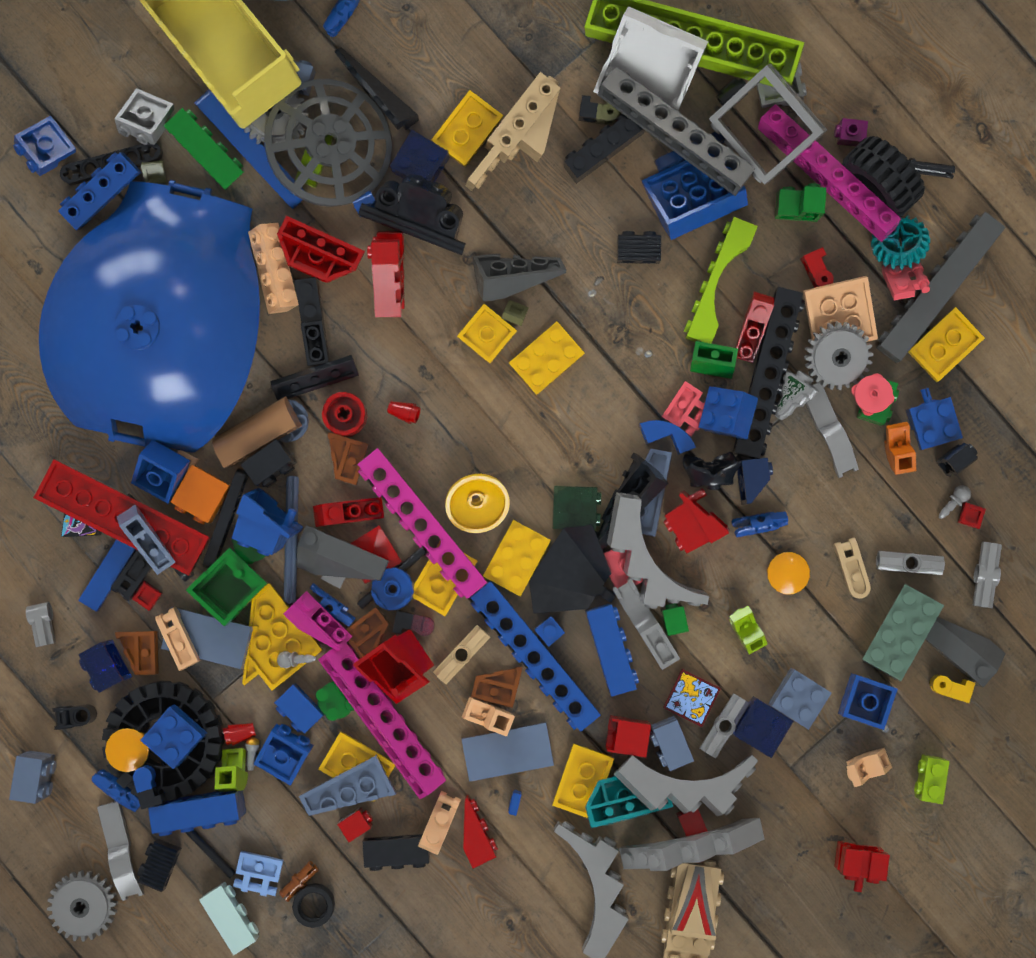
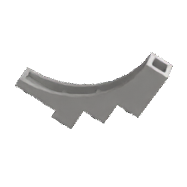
(627, 535)
(655, 788)
(693, 848)
(597, 857)

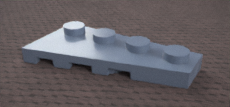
(651, 513)
(357, 785)

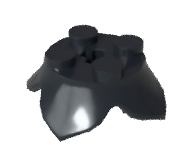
(712, 473)

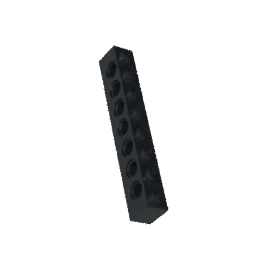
(794, 302)

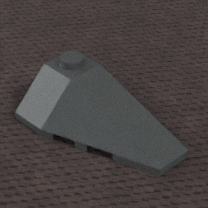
(507, 276)
(331, 556)
(969, 652)

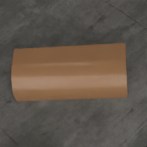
(255, 433)

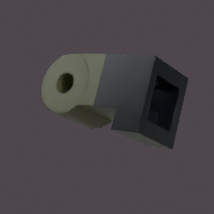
(597, 112)

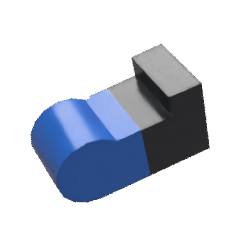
(146, 787)

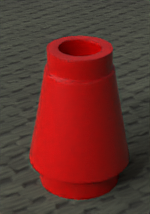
(404, 411)
(238, 732)

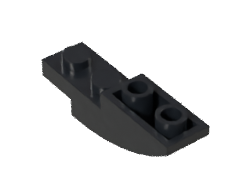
(312, 321)

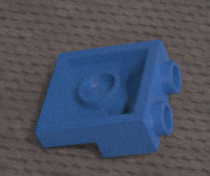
(43, 146)
(283, 753)

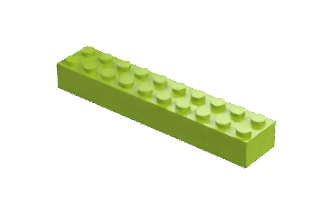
(730, 46)

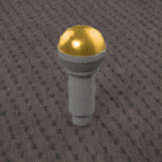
(252, 745)

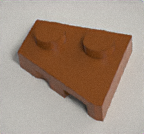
(345, 456)
(367, 632)
(141, 650)
(498, 687)

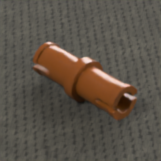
(299, 881)

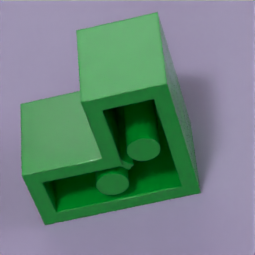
(801, 205)

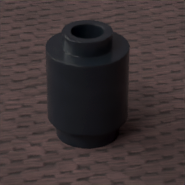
(730, 90)

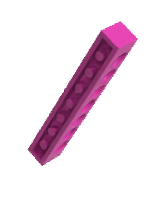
(830, 174)
(376, 461)
(382, 731)

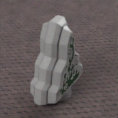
(794, 393)

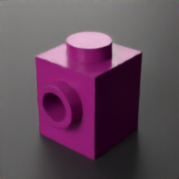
(850, 131)

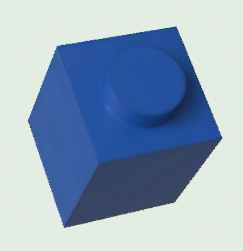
(549, 630)

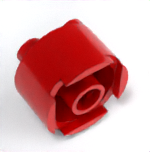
(333, 410)

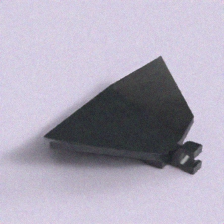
(571, 573)

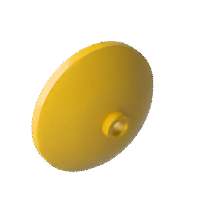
(480, 513)

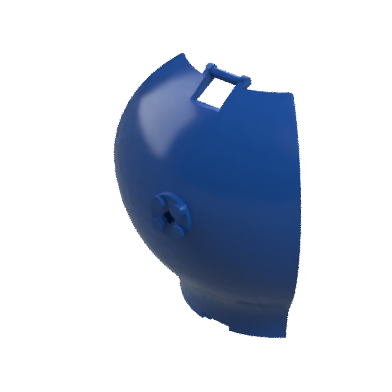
(195, 290)

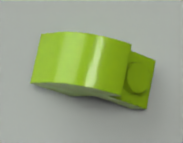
(747, 629)
(232, 773)

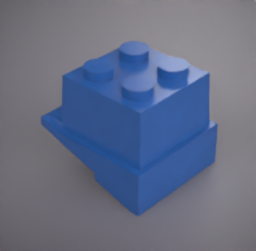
(264, 523)

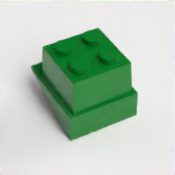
(226, 587)

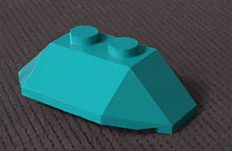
(615, 803)

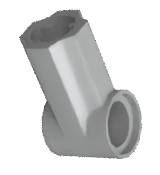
(41, 618)

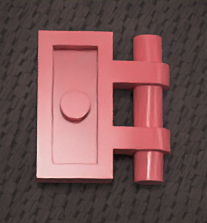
(900, 283)
(681, 406)

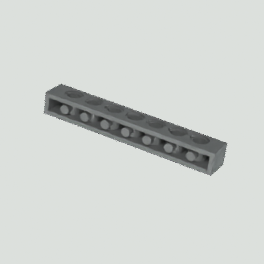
(679, 142)

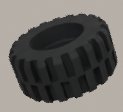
(886, 173)

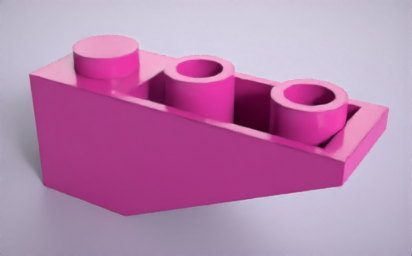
(317, 622)

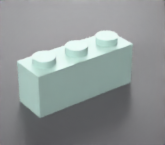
(229, 917)

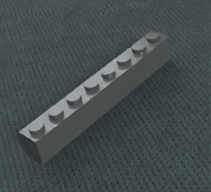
(943, 284)

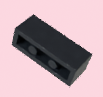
(394, 852)

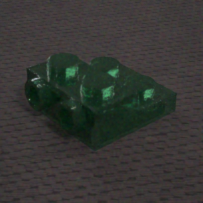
(575, 506)

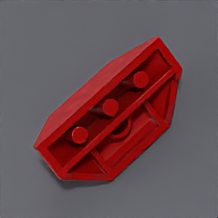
(316, 251)

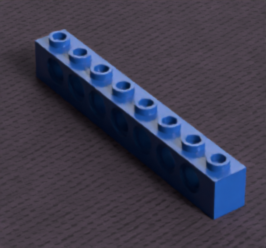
(588, 712)

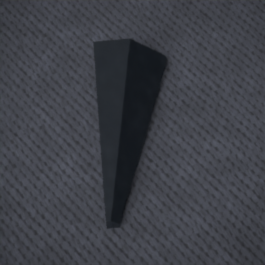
(393, 107)
(639, 480)

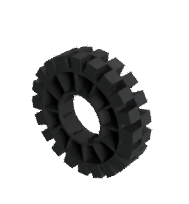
(150, 703)

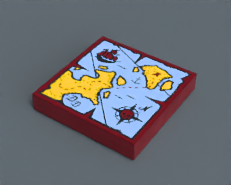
(691, 697)

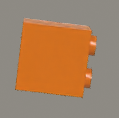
(200, 495)

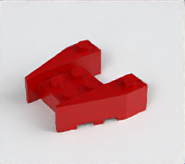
(387, 273)

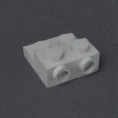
(770, 96)
(143, 117)

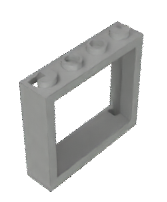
(796, 104)

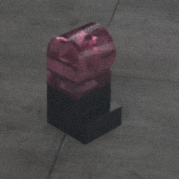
(421, 624)

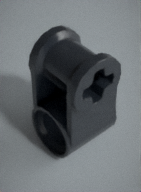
(70, 716)

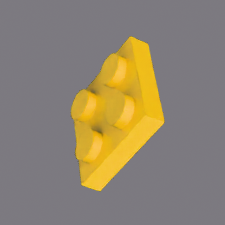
(487, 333)

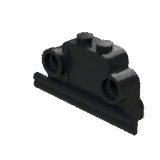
(418, 210)

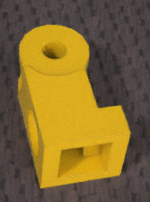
(944, 686)

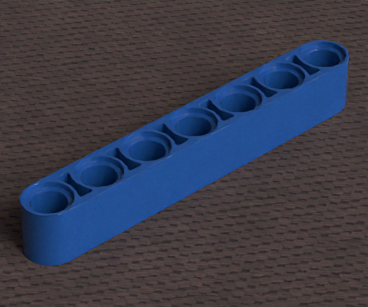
(247, 147)

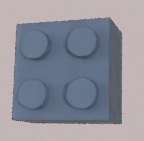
(799, 698)
(671, 743)
(32, 777)

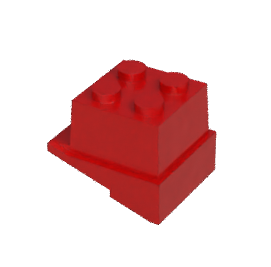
(693, 523)
(396, 666)

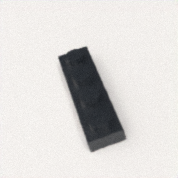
(314, 378)

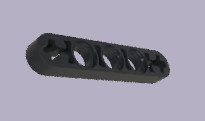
(100, 161)
(226, 517)

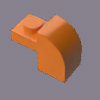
(898, 448)

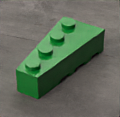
(203, 148)

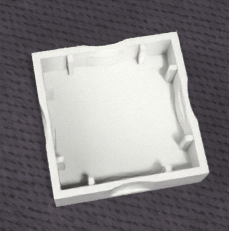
(654, 56)

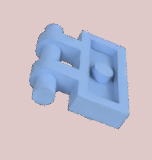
(258, 867)

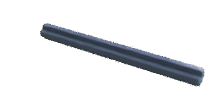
(290, 568)

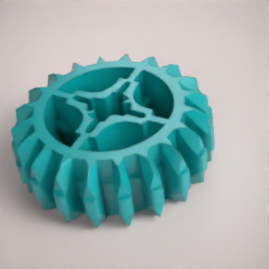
(914, 244)

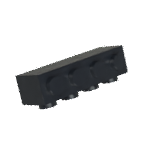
(602, 148)

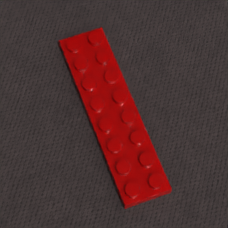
(100, 505)

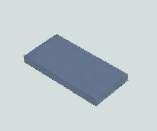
(214, 641)
(500, 755)

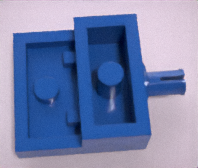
(934, 421)

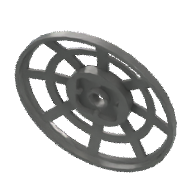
(320, 151)

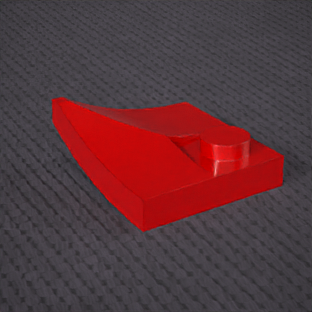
(378, 544)

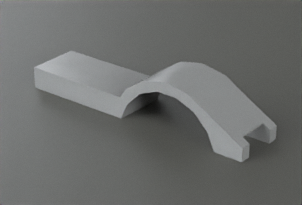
(832, 432)
(646, 625)
(118, 847)

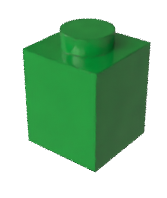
(674, 619)

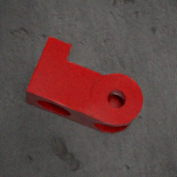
(816, 268)

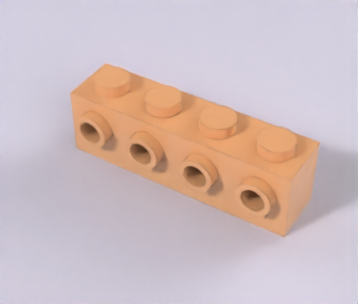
(272, 269)

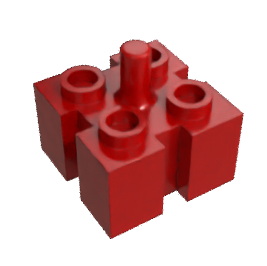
(861, 862)

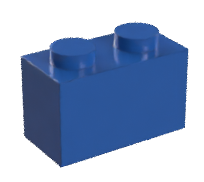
(298, 708)

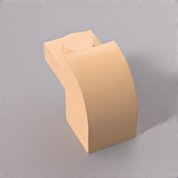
(488, 715)
(868, 766)

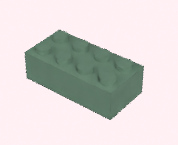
(902, 632)

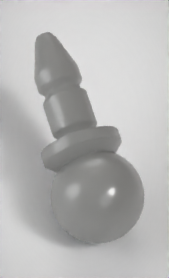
(961, 494)
(287, 659)

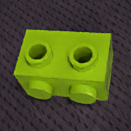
(931, 779)

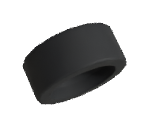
(313, 922)

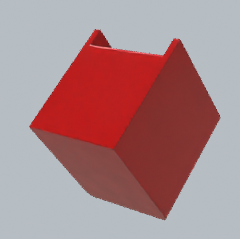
(628, 736)

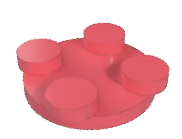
(873, 394)

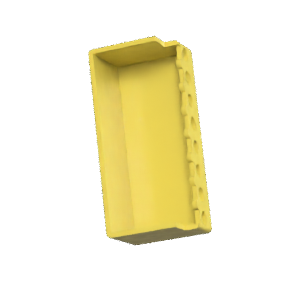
(229, 53)

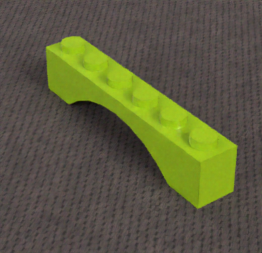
(737, 240)

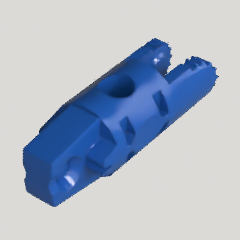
(339, 16)
(759, 523)
(339, 610)
(109, 786)

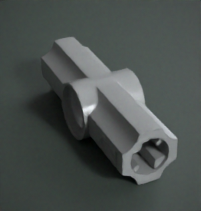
(897, 562)
(987, 574)
(716, 738)

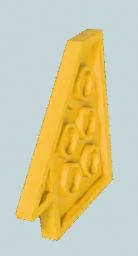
(270, 637)

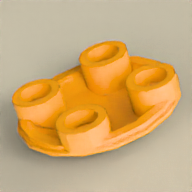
(788, 573)
(126, 750)

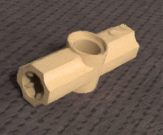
(451, 664)

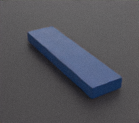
(106, 575)

